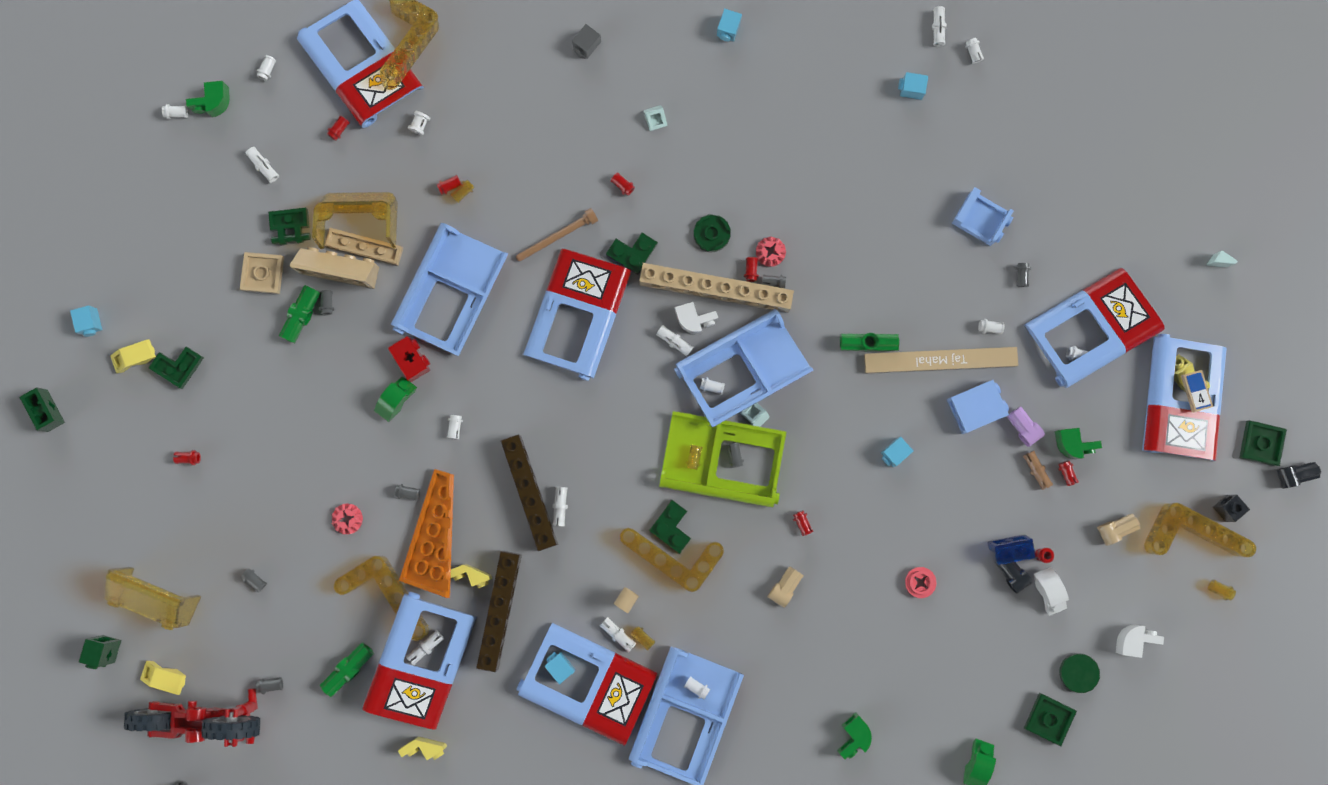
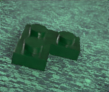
(632, 257)
(177, 371)
(666, 528)

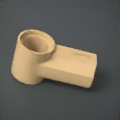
(1114, 530)
(783, 591)
(626, 600)

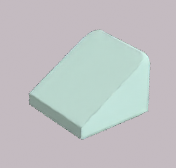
(655, 118)
(1221, 259)
(755, 415)

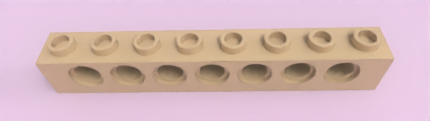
(716, 287)

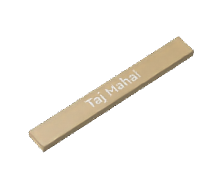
(941, 360)

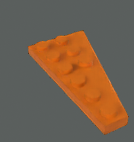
(431, 545)

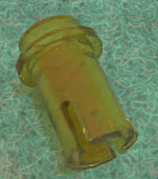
(463, 190)
(694, 457)
(1226, 592)
(643, 638)

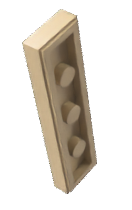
(363, 246)

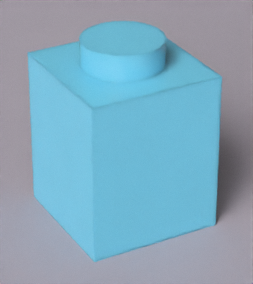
(729, 25)
(913, 85)
(86, 321)
(896, 452)
(559, 667)

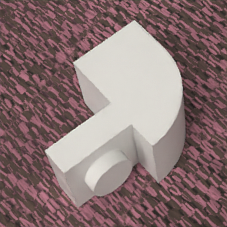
(691, 322)
(1052, 590)
(1132, 638)

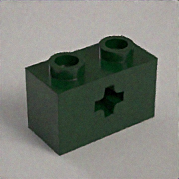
(42, 409)
(99, 651)

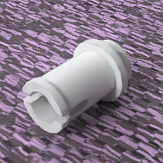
(974, 50)
(266, 68)
(174, 111)
(990, 326)
(1074, 353)
(712, 386)
(454, 426)
(697, 688)

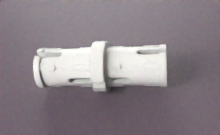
(939, 26)
(262, 164)
(674, 340)
(560, 506)
(618, 634)
(425, 647)

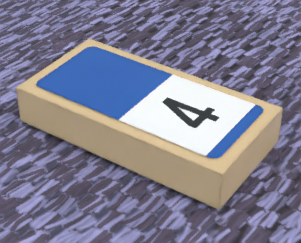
(1197, 391)

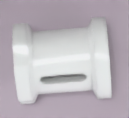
(418, 123)

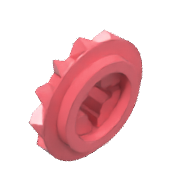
(772, 260)
(354, 524)
(930, 582)

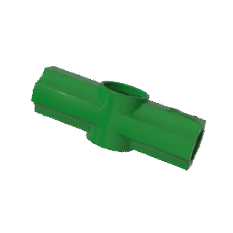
(299, 314)
(882, 342)
(346, 669)

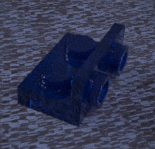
(1012, 549)

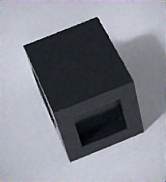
(1231, 508)

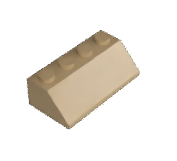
(336, 268)

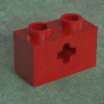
(401, 352)

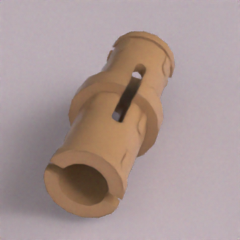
(1038, 470)

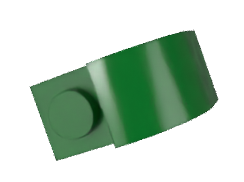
(215, 99)
(393, 398)
(1071, 445)
(859, 734)
(982, 764)

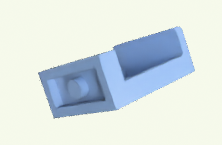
(982, 218)
(978, 406)

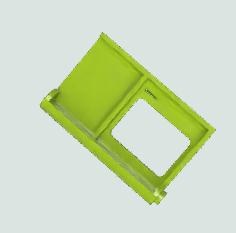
(696, 430)

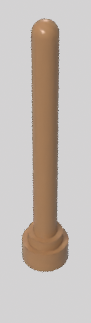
(588, 217)

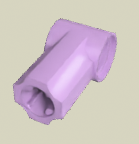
(1028, 430)

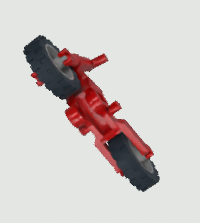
(197, 722)

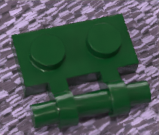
(289, 220)

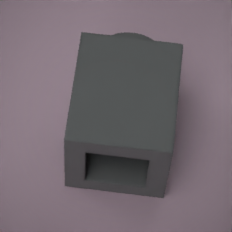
(586, 41)

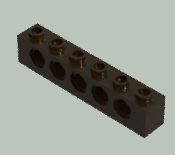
(529, 492)
(499, 611)

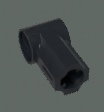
(1294, 476)
(1015, 576)

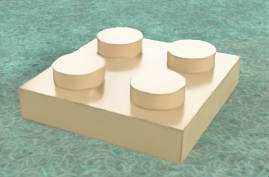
(262, 273)

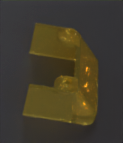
(381, 205)
(148, 599)

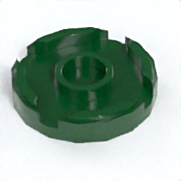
(712, 233)
(1079, 673)

